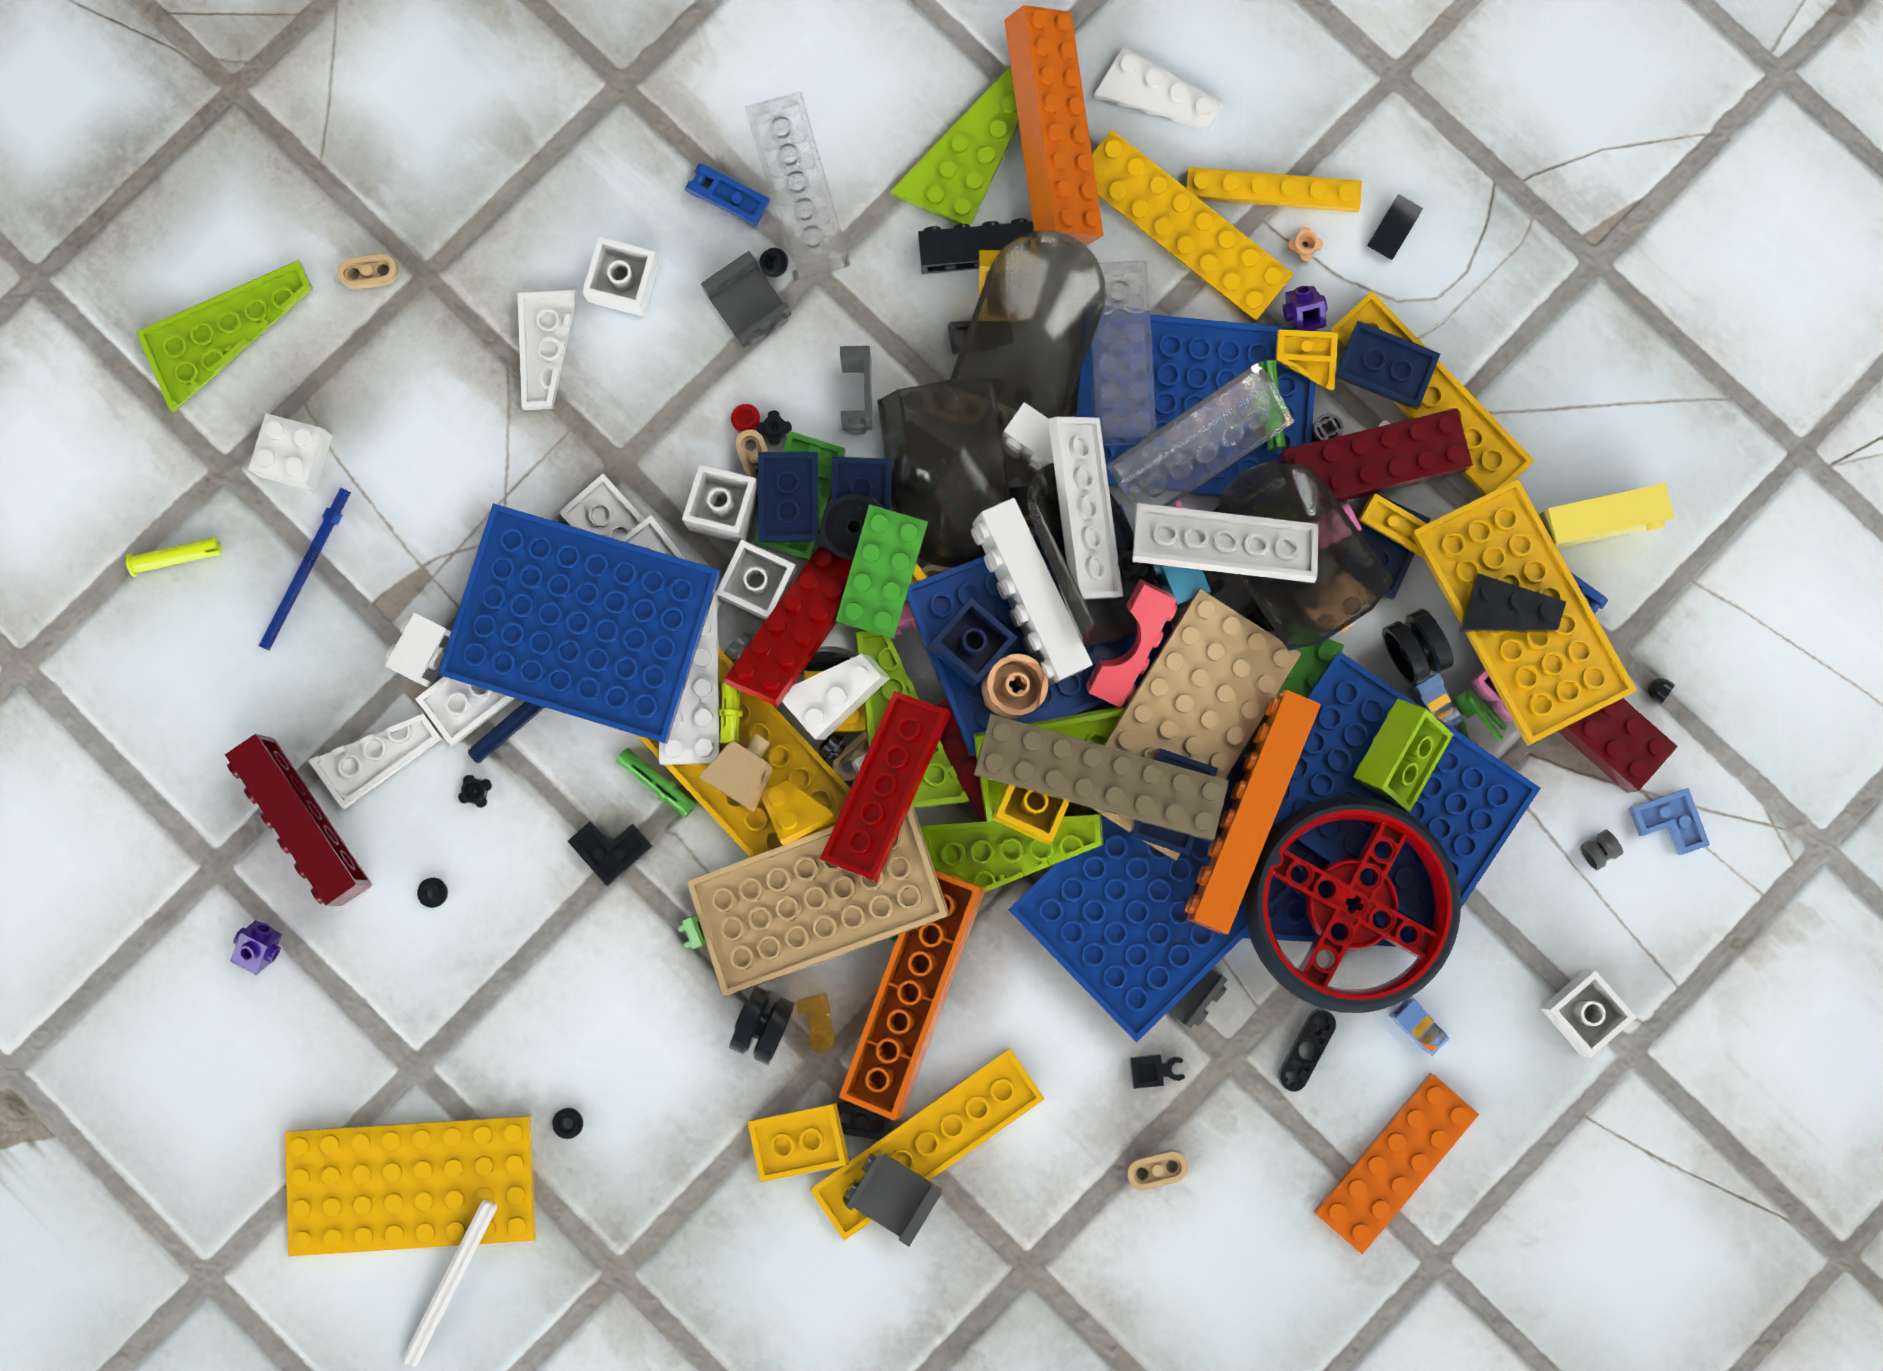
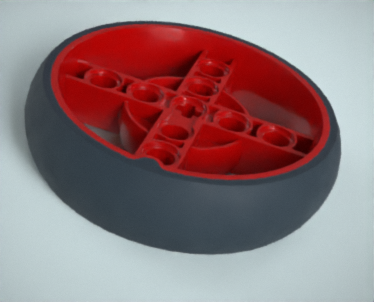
(1391, 828)

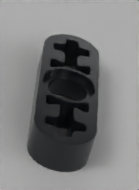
(1310, 1026)

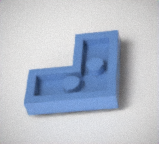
(1677, 814)

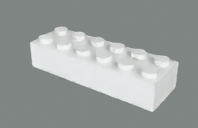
(1030, 591)

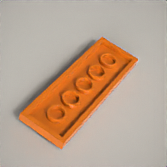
(1396, 1163)

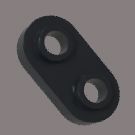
(860, 1123)

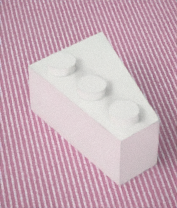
(834, 694)

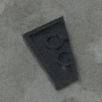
(1507, 607)

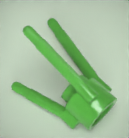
(1470, 704)

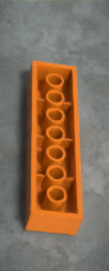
(1053, 123)
(1252, 812)
(910, 1003)

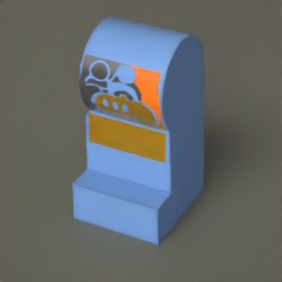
(1436, 700)
(1419, 1026)

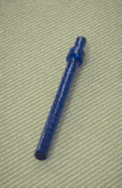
(331, 517)

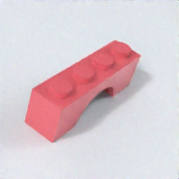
(1115, 677)

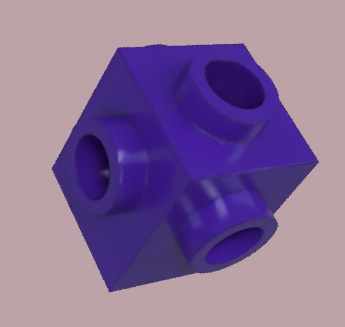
(1305, 308)
(256, 947)

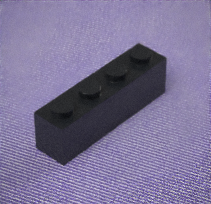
(959, 246)

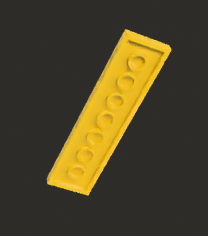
(1187, 227)
(1493, 451)
(938, 1133)

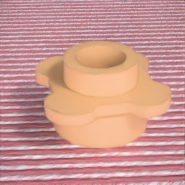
(1308, 236)

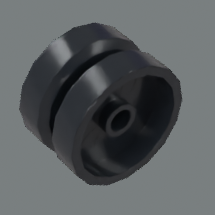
(836, 523)
(1418, 646)
(757, 1023)

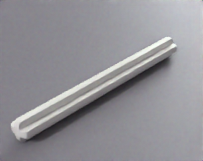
(449, 1283)

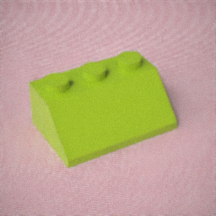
(1403, 754)

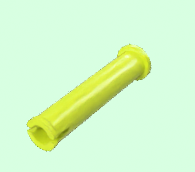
(173, 555)

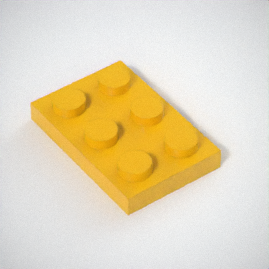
(798, 1142)

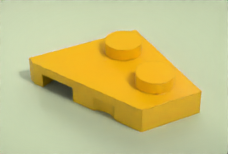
(1309, 354)
(794, 812)

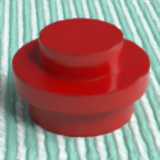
(745, 417)

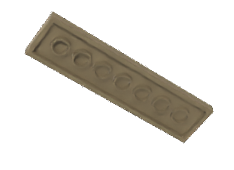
(1101, 777)

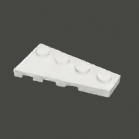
(1150, 88)
(543, 340)
(363, 765)

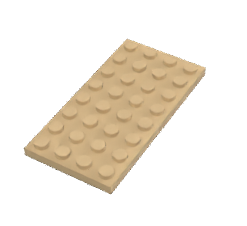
(1203, 691)
(798, 911)

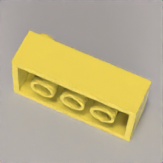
(1608, 516)

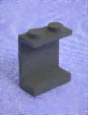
(746, 300)
(858, 360)
(1192, 1005)
(893, 1196)

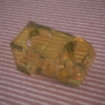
(820, 1022)

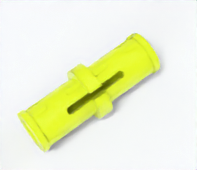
(730, 714)

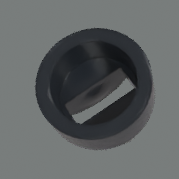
(1660, 689)

